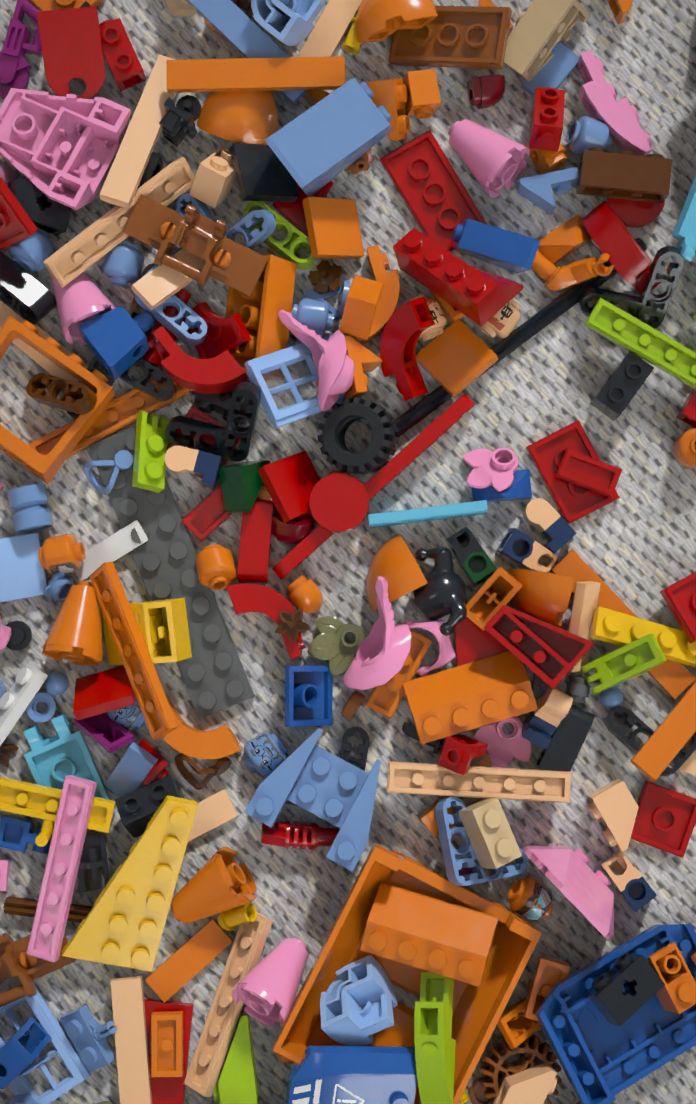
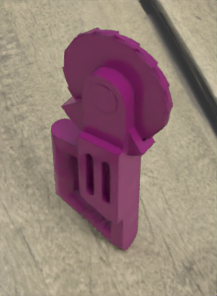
(13, 65)

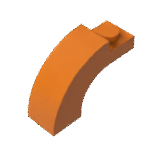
(390, 291)
(199, 743)

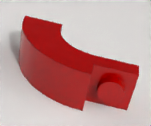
(615, 239)
(399, 346)
(194, 374)
(262, 599)

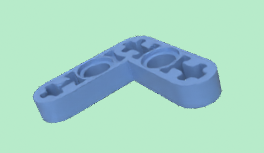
(251, 220)
(172, 324)
(465, 856)

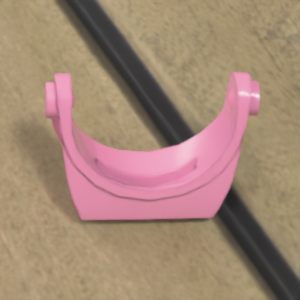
(446, 649)

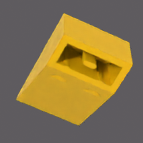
(162, 628)

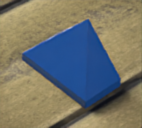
(519, 489)

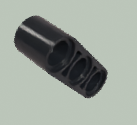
(24, 292)
(566, 741)

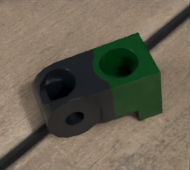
(471, 556)

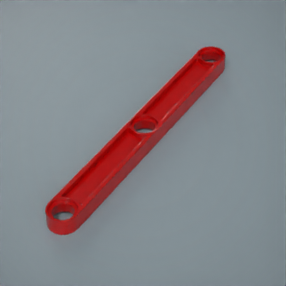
(380, 480)

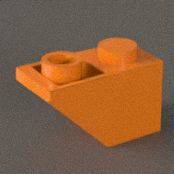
(392, 96)
(679, 987)

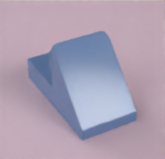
(539, 187)

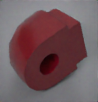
(485, 90)
(292, 531)

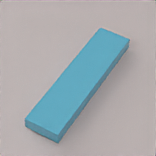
(427, 514)

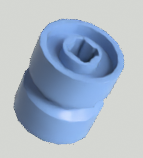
(30, 508)

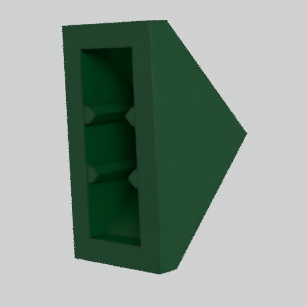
(241, 485)

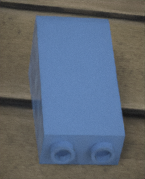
(330, 135)

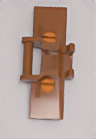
(199, 235)
(16, 962)

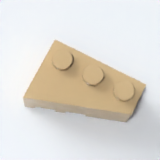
(538, 33)

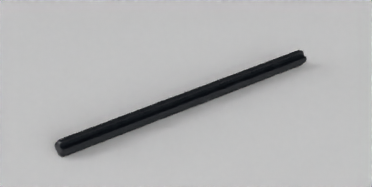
(507, 345)

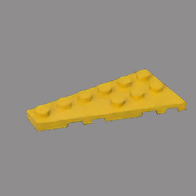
(134, 904)

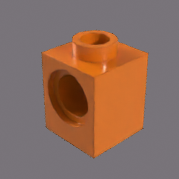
(422, 93)

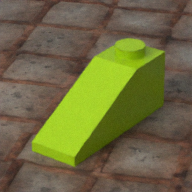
(239, 1076)

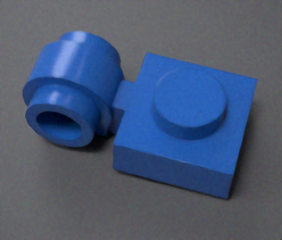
(17, 833)

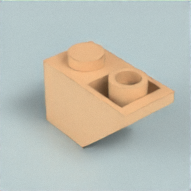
(214, 178)
(617, 812)
(528, 1086)

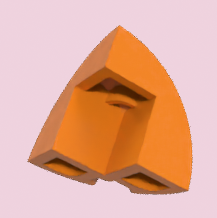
(382, 18)
(240, 116)
(398, 567)
(542, 594)

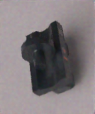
(180, 119)
(93, 865)

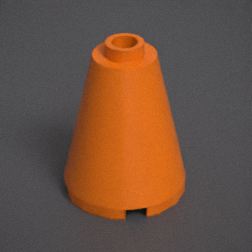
(77, 628)
(214, 888)

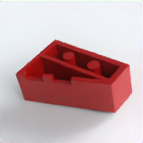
(539, 645)

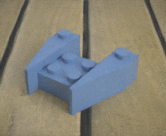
(328, 790)

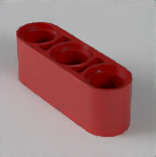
(255, 542)

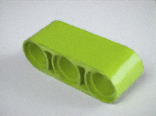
(287, 247)

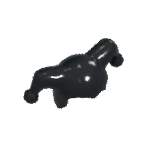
(443, 592)

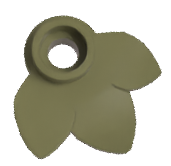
(331, 643)

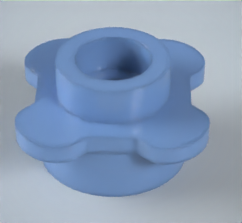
(58, 587)

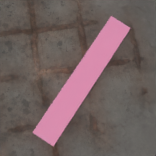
(61, 868)

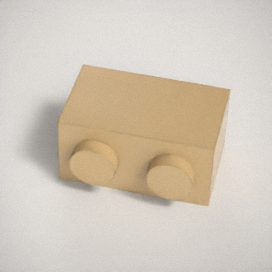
(489, 833)

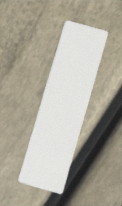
(110, 549)

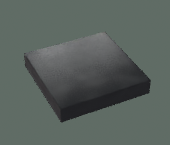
(262, 174)

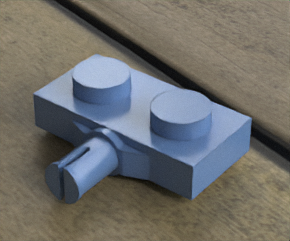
(89, 1037)

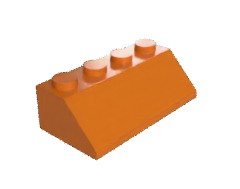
(261, 310)
(469, 696)
(429, 934)

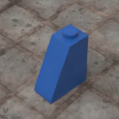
(495, 245)

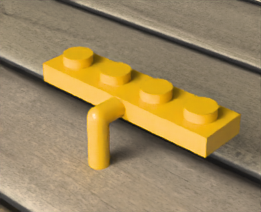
(623, 629)
(43, 803)

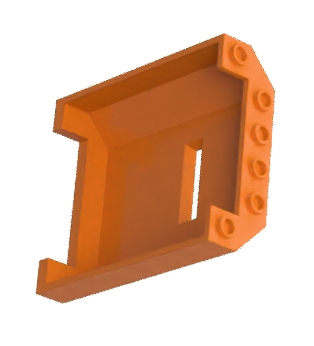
(474, 1007)

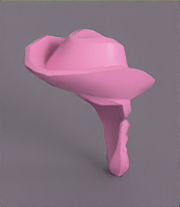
(329, 357)
(383, 650)

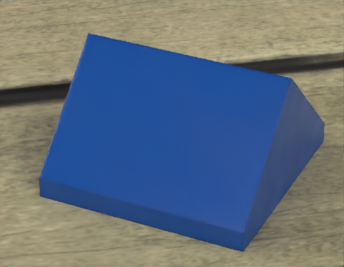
(308, 695)

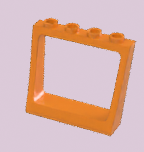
(48, 465)

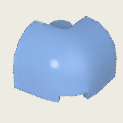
(287, 19)
(358, 1003)

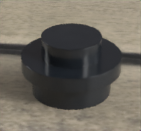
(20, 635)

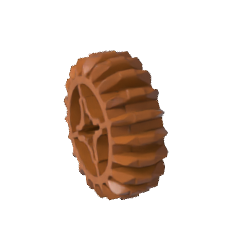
(525, 1061)

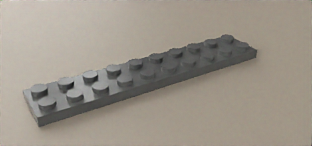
(169, 572)

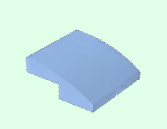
(20, 567)

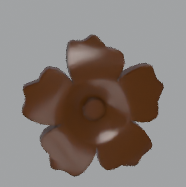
(326, 277)

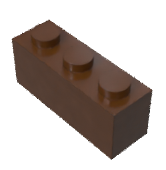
(624, 175)

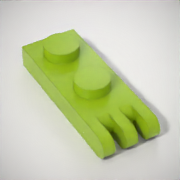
(150, 452)
(624, 663)

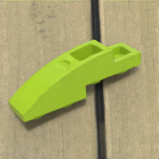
(433, 1039)

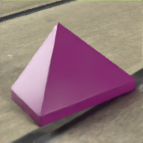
(105, 732)

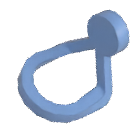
(311, 294)
(121, 461)

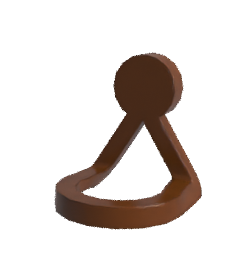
(219, 768)

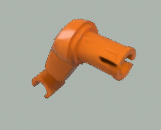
(569, 274)

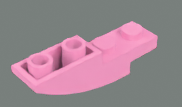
(601, 105)

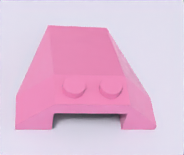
(62, 142)
(577, 883)

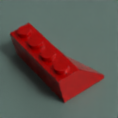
(463, 286)

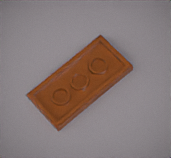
(455, 39)

